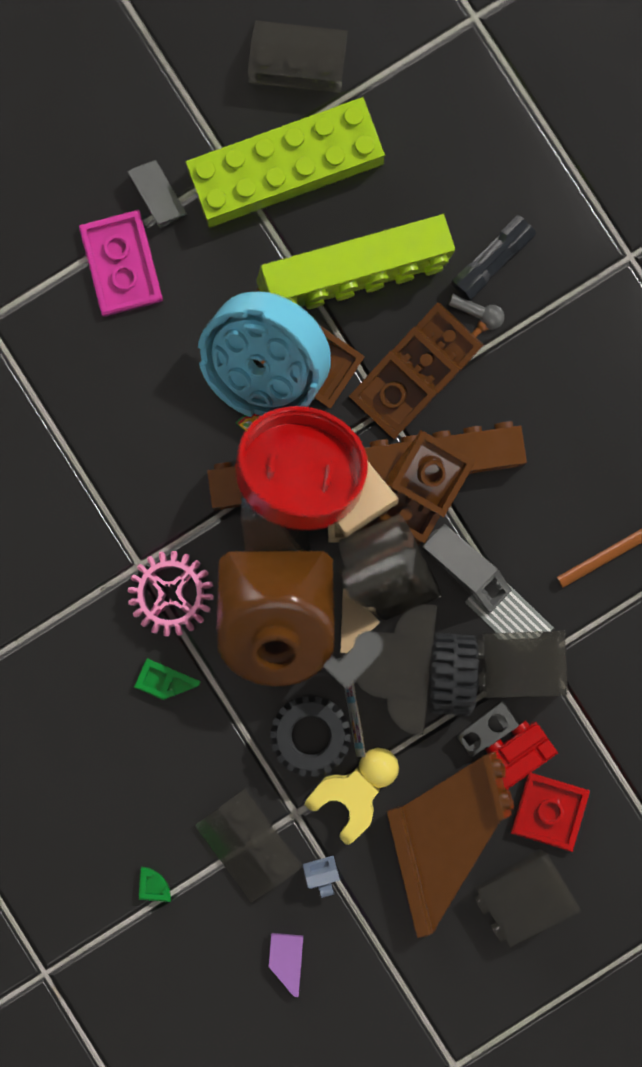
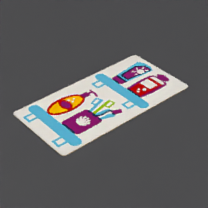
(355, 721)

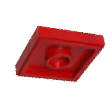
(550, 811)

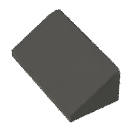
(157, 193)

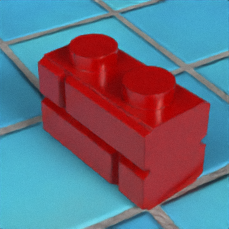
(523, 752)

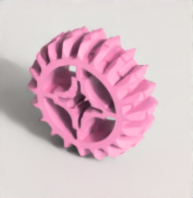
(191, 611)

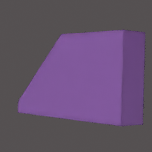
(286, 960)

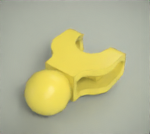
(357, 790)

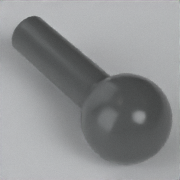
(490, 315)

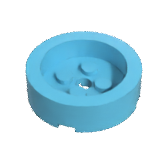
(268, 330)

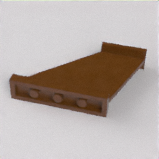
(445, 834)

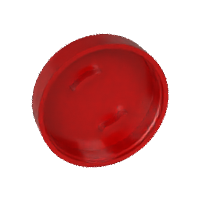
(301, 467)

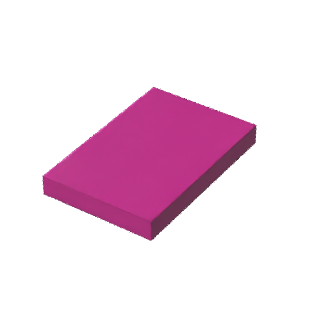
(121, 263)

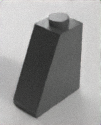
(467, 567)

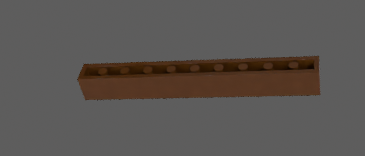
(489, 449)

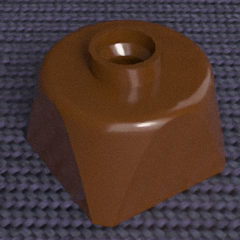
(275, 615)

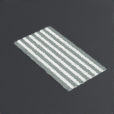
(511, 615)

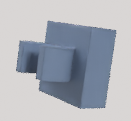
(322, 874)

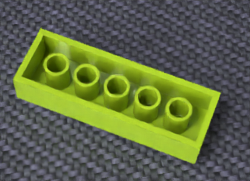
(286, 162)
(360, 263)

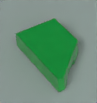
(163, 681)

